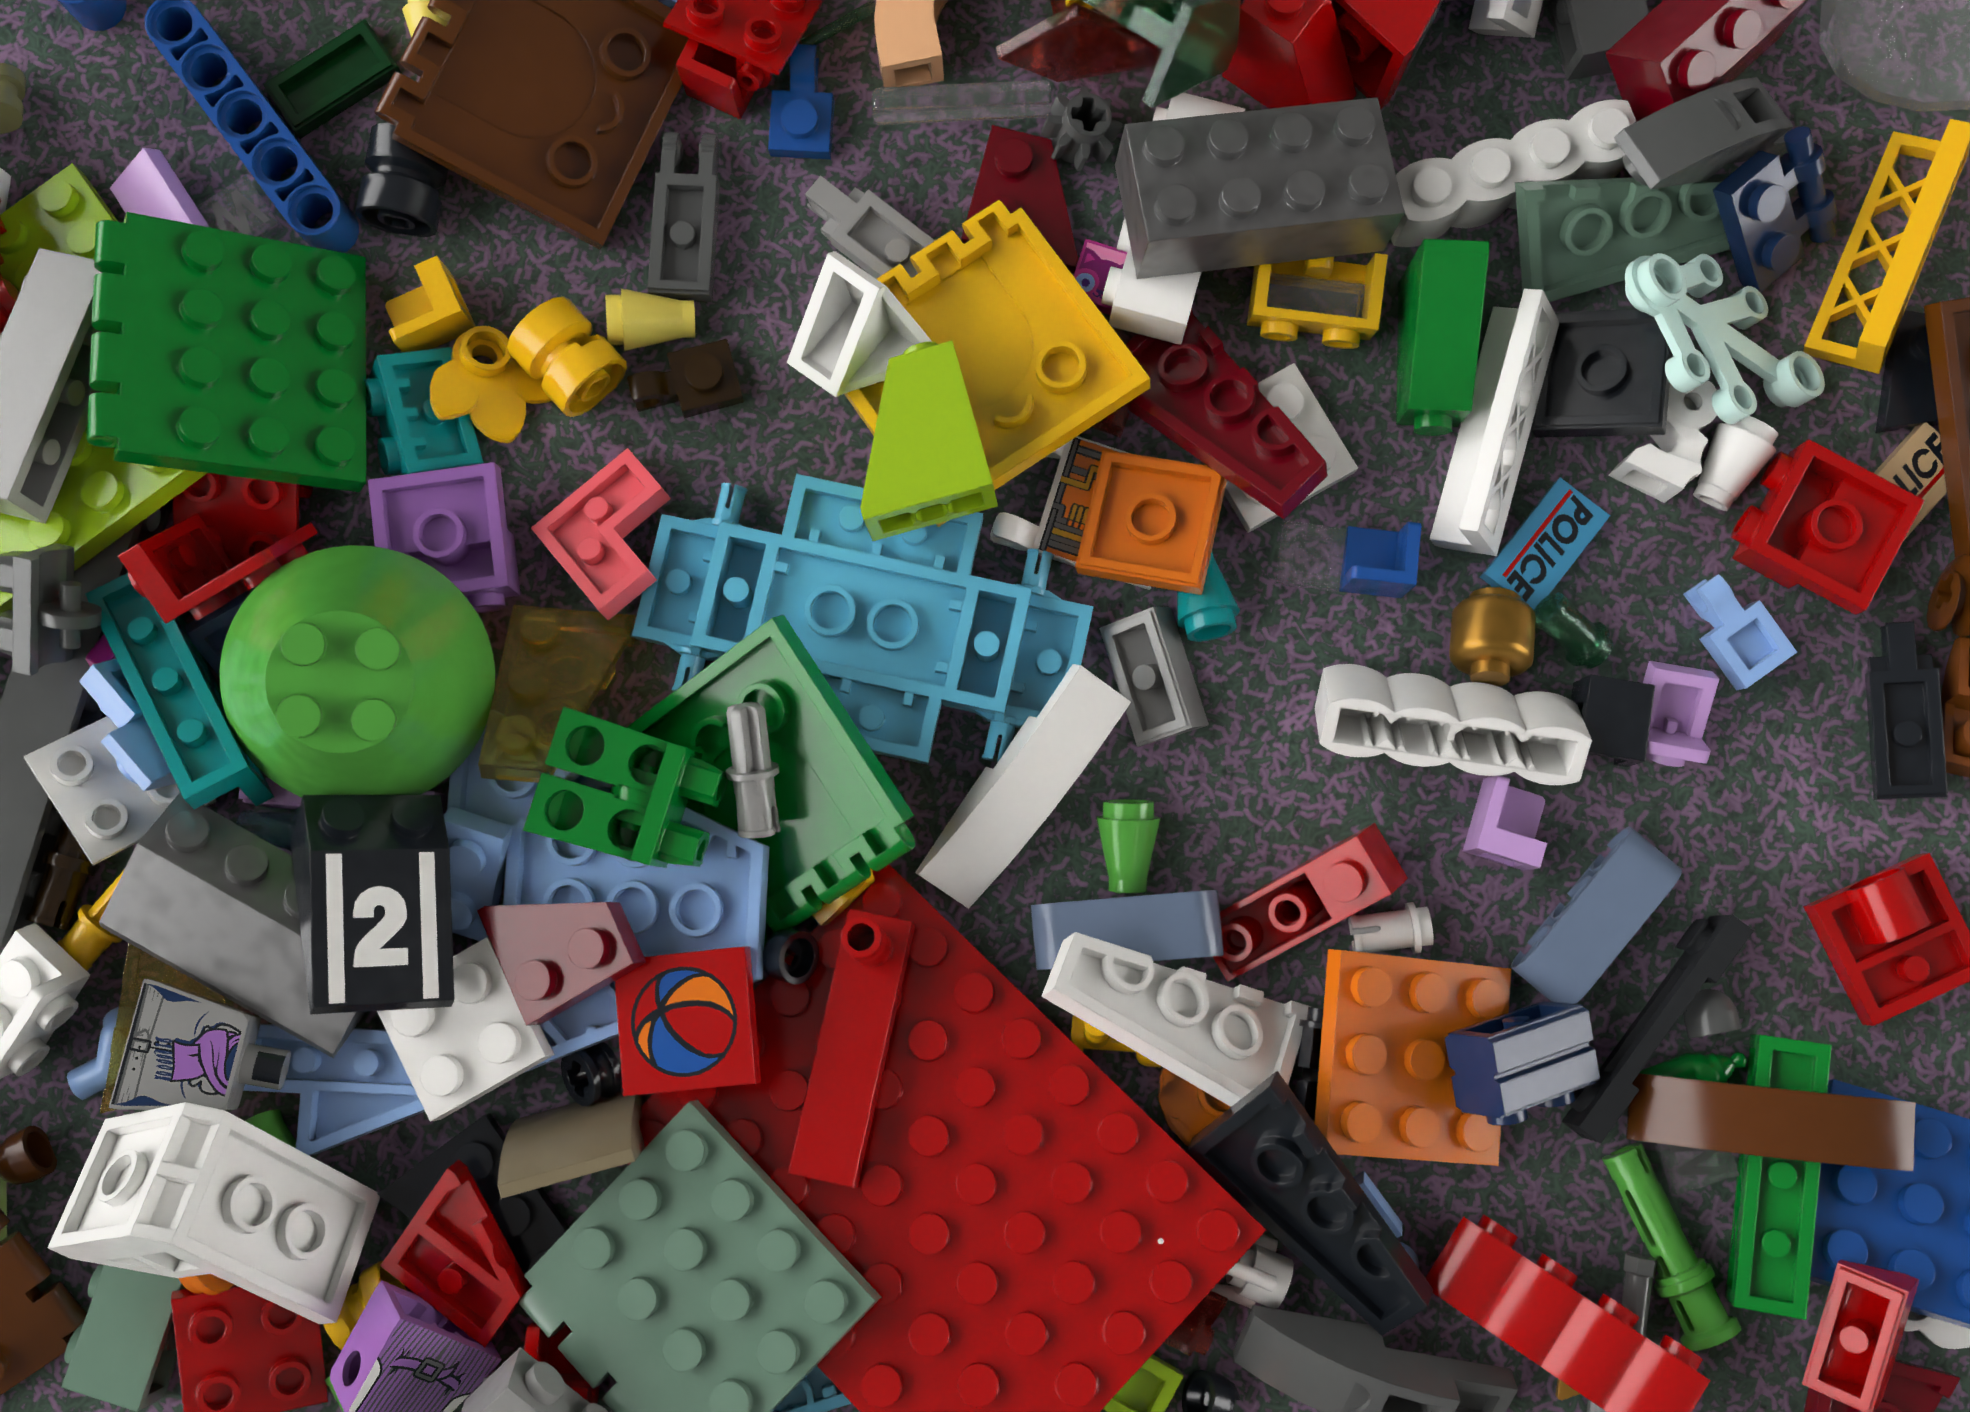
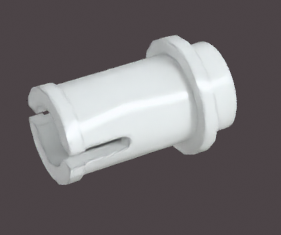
(1392, 930)

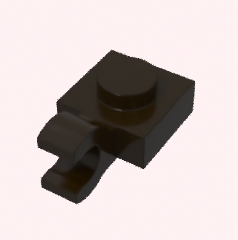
(699, 378)

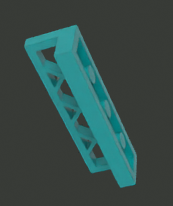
(176, 697)

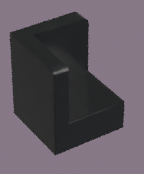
(1616, 716)

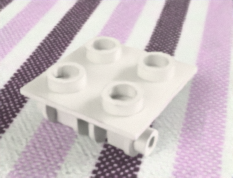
(93, 795)

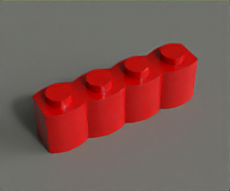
(1559, 1328)

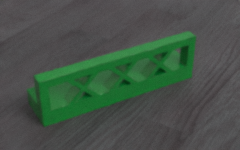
(1777, 1195)

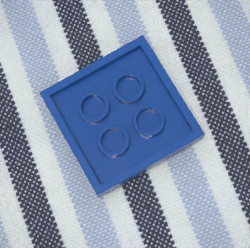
(1904, 1218)

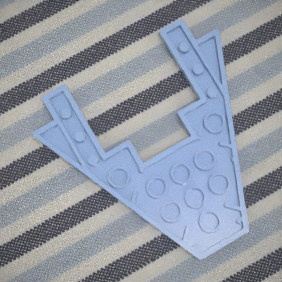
(666, 907)

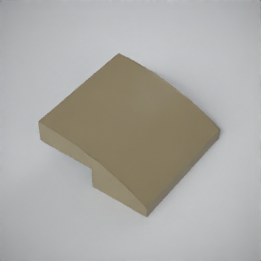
(570, 1143)

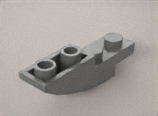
(1703, 134)
(1349, 1369)

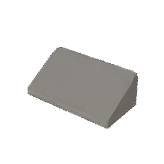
(1153, 675)

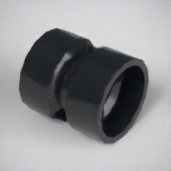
(402, 187)

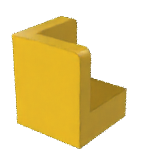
(430, 312)

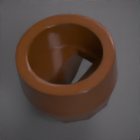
(26, 1156)

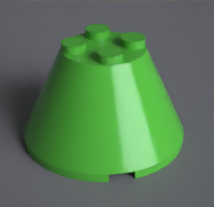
(357, 674)

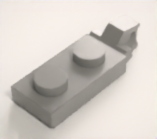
(866, 228)

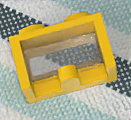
(1318, 298)

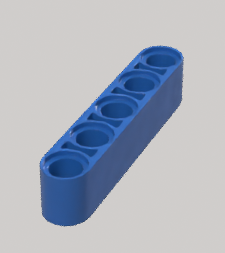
(237, 105)

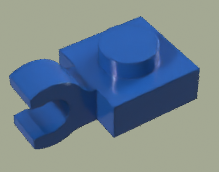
(802, 117)

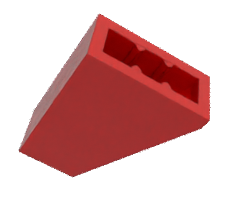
(1290, 54)

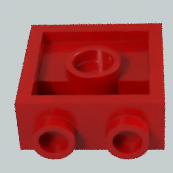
(1825, 526)

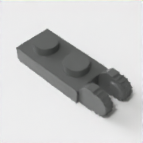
(685, 223)

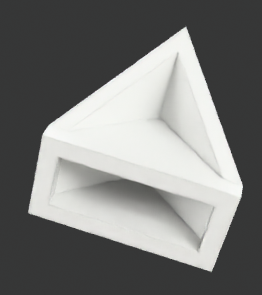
(851, 329)

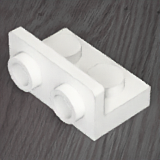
(35, 997)

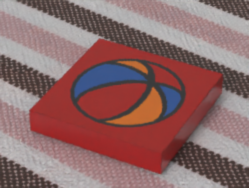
(688, 1022)

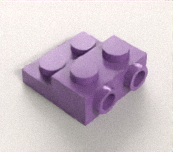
(454, 525)

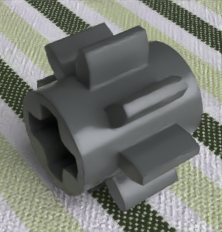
(1081, 128)

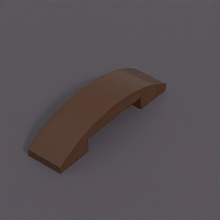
(1773, 1122)

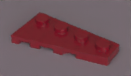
(1224, 419)

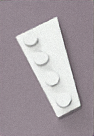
(1189, 1025)

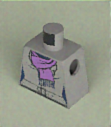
(192, 1053)

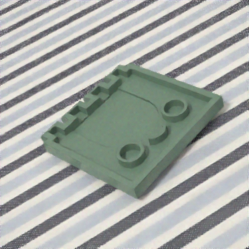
(695, 1281)

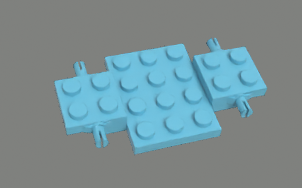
(883, 619)

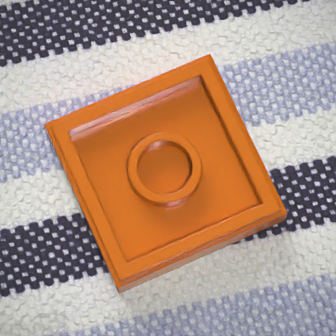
(1151, 522)

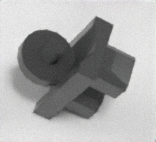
(45, 608)

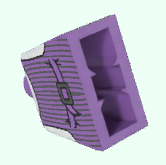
(407, 1358)

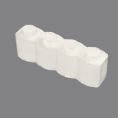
(1482, 176)
(1159, 304)
(1463, 724)

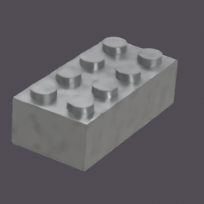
(1257, 187)

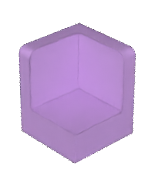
(1506, 825)

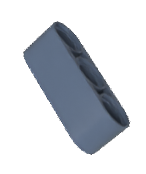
(1599, 920)
(1156, 925)

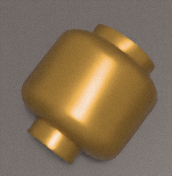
(1492, 635)

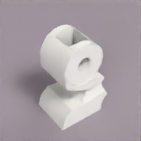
(1678, 462)

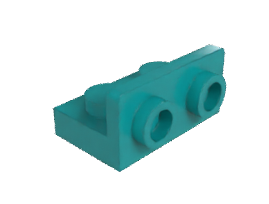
(410, 431)

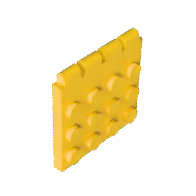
(1024, 335)

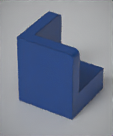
(1381, 561)

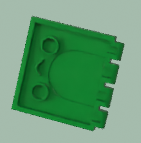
(228, 354)
(830, 790)

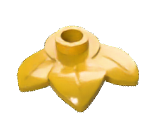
(489, 393)

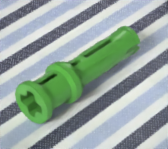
(1680, 1274)

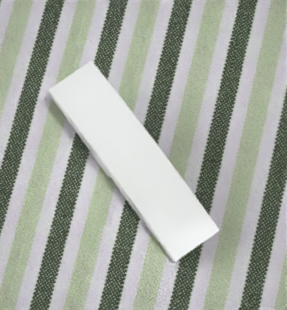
(1023, 787)

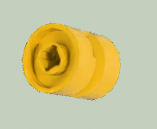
(558, 346)

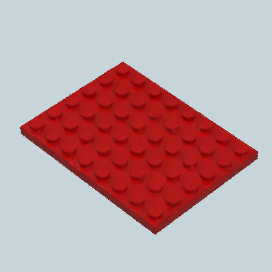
(997, 1190)

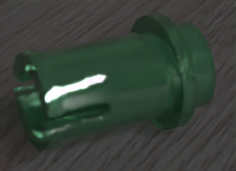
(1584, 641)

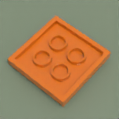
(1386, 1057)

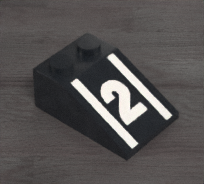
(374, 902)

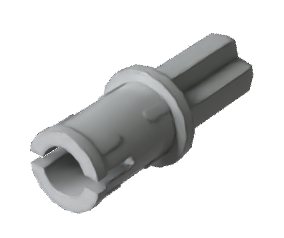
(752, 771)

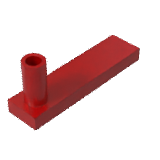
(852, 1048)

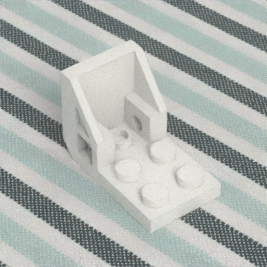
(216, 1196)

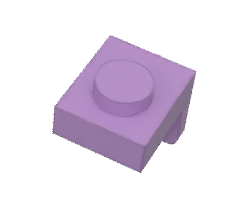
(1679, 713)

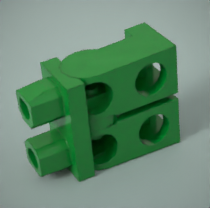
(646, 795)

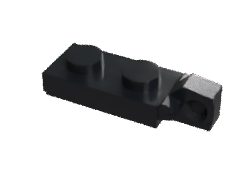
(1905, 719)

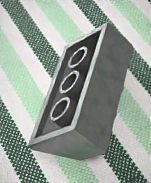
(223, 915)

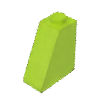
(924, 447)

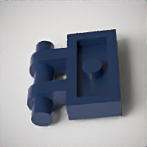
(1758, 211)

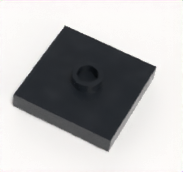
(1605, 377)

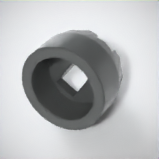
(1710, 1014)

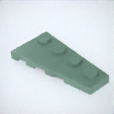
(1592, 229)

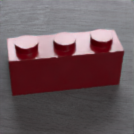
(1693, 48)

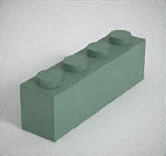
(126, 1341)

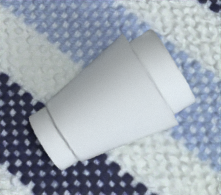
(1734, 460)

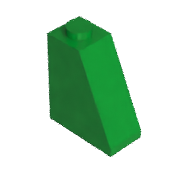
(1439, 334)

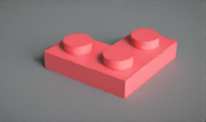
(590, 527)

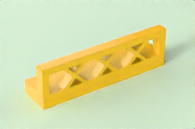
(1911, 247)

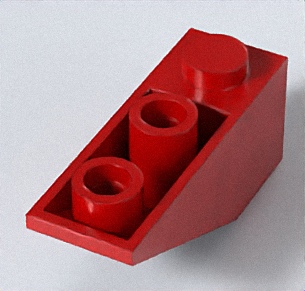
(1308, 900)

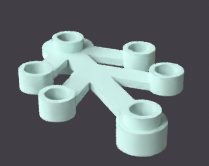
(1659, 289)

